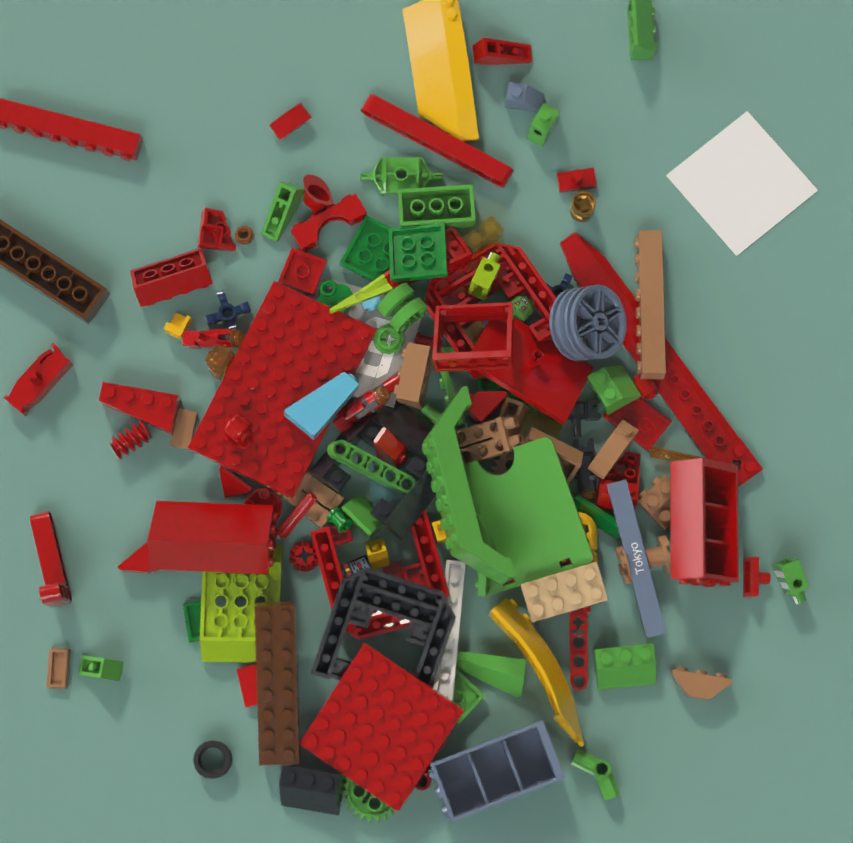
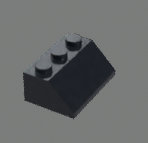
(311, 789)

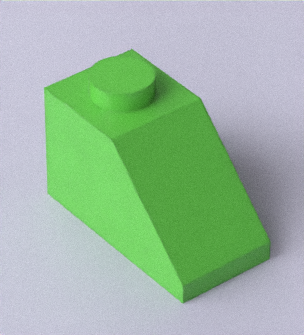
(101, 668)

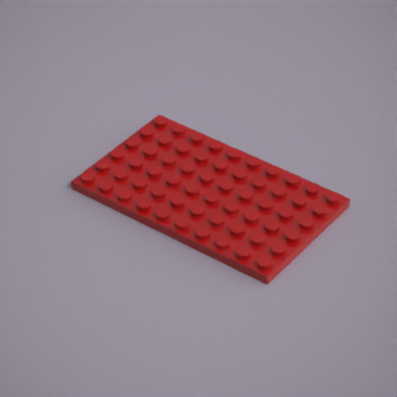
(282, 359)

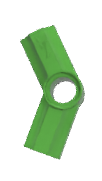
(606, 781)

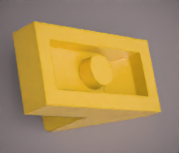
(377, 553)

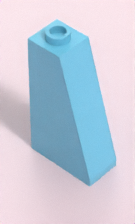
(319, 407)

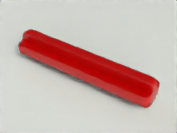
(295, 517)

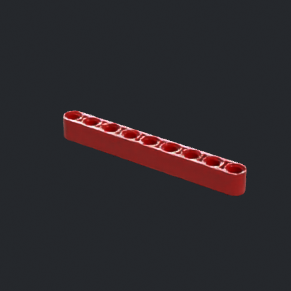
(437, 140)

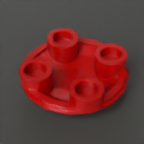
(265, 496)

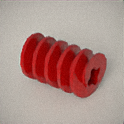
(129, 440)

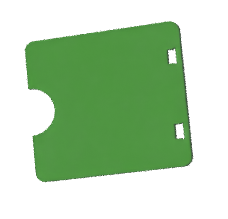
(530, 514)

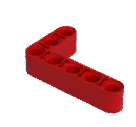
(56, 588)

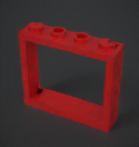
(479, 359)

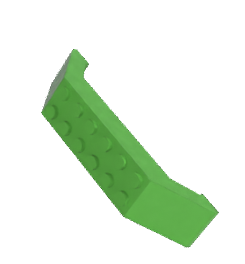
(455, 498)

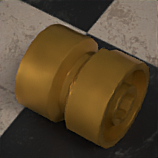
(582, 206)

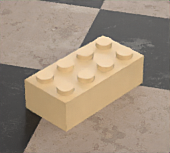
(564, 592)

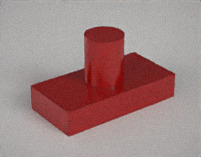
(576, 180)
(753, 577)

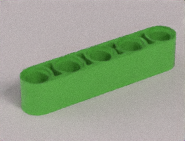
(362, 466)

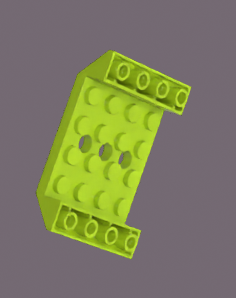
(229, 630)

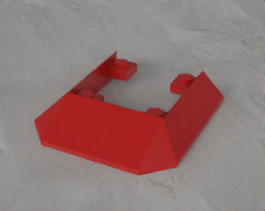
(514, 277)
(426, 572)

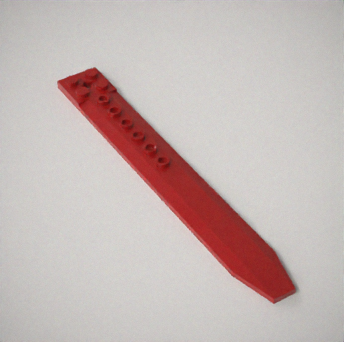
(679, 386)

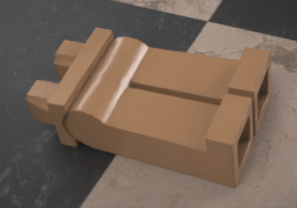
(497, 430)
(324, 495)

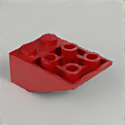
(625, 469)

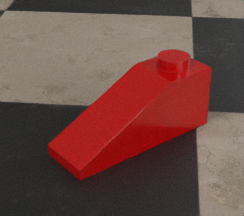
(501, 52)

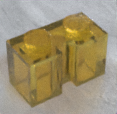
(488, 233)

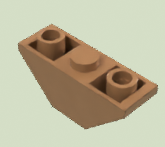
(699, 684)

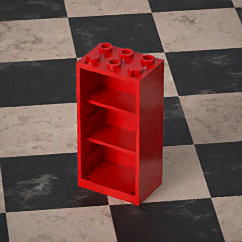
(704, 522)
(212, 537)

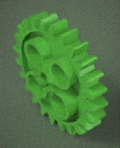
(364, 809)

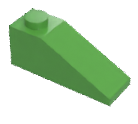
(282, 209)

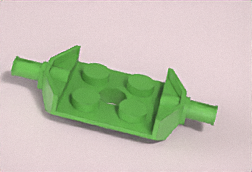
(388, 183)

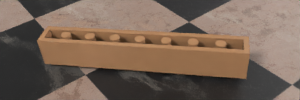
(651, 304)

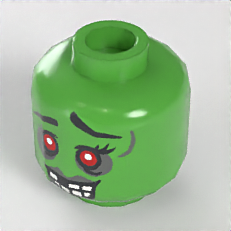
(522, 307)

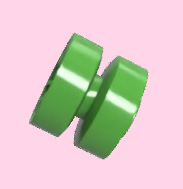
(402, 307)

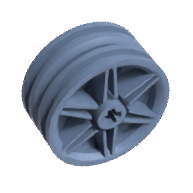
(588, 314)

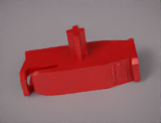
(38, 380)

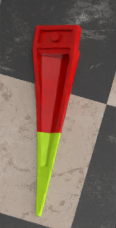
(456, 253)

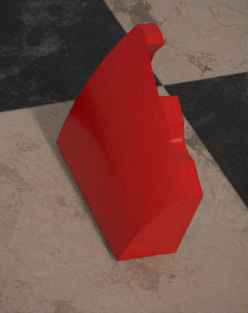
(214, 232)

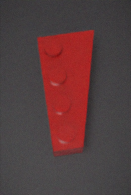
(148, 406)

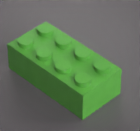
(437, 205)

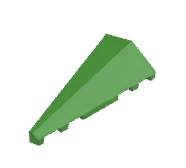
(499, 671)

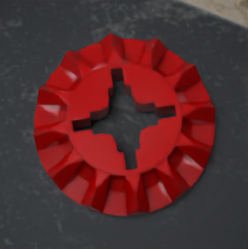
(299, 563)

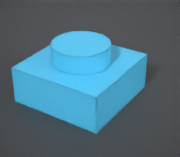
(371, 304)

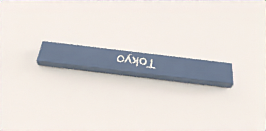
(637, 559)

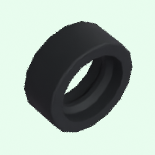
(227, 759)

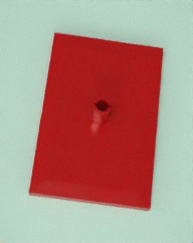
(539, 370)

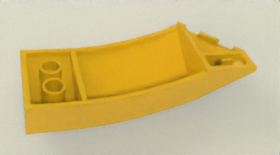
(441, 67)
(534, 648)

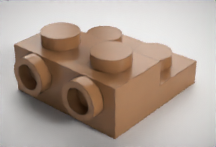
(657, 501)

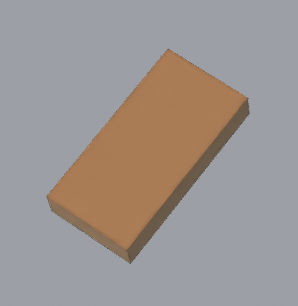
(184, 428)
(58, 668)

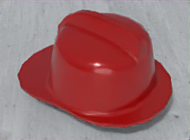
(316, 193)

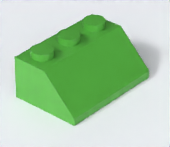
(641, 30)
(625, 666)

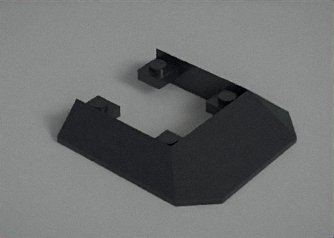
(411, 431)
(374, 590)

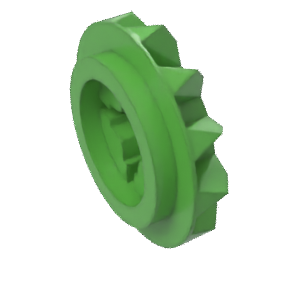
(382, 345)

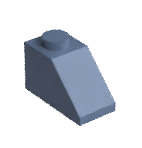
(523, 97)

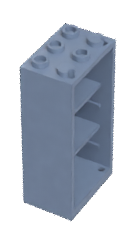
(496, 771)

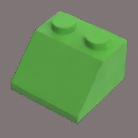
(613, 387)
(359, 511)

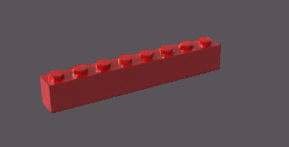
(70, 130)

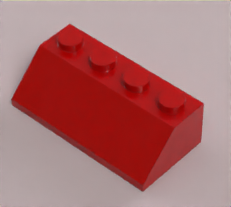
(171, 277)

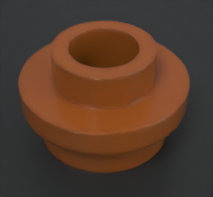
(244, 229)

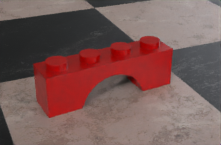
(348, 210)

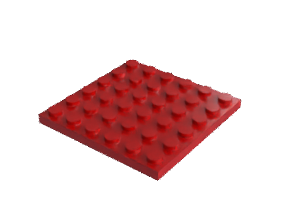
(381, 727)

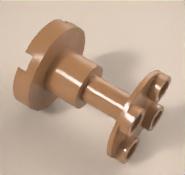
(655, 556)

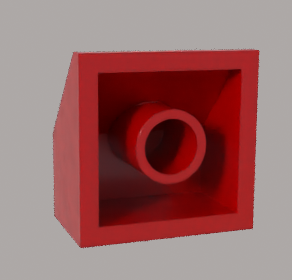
(485, 405)

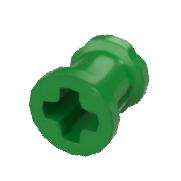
(339, 520)

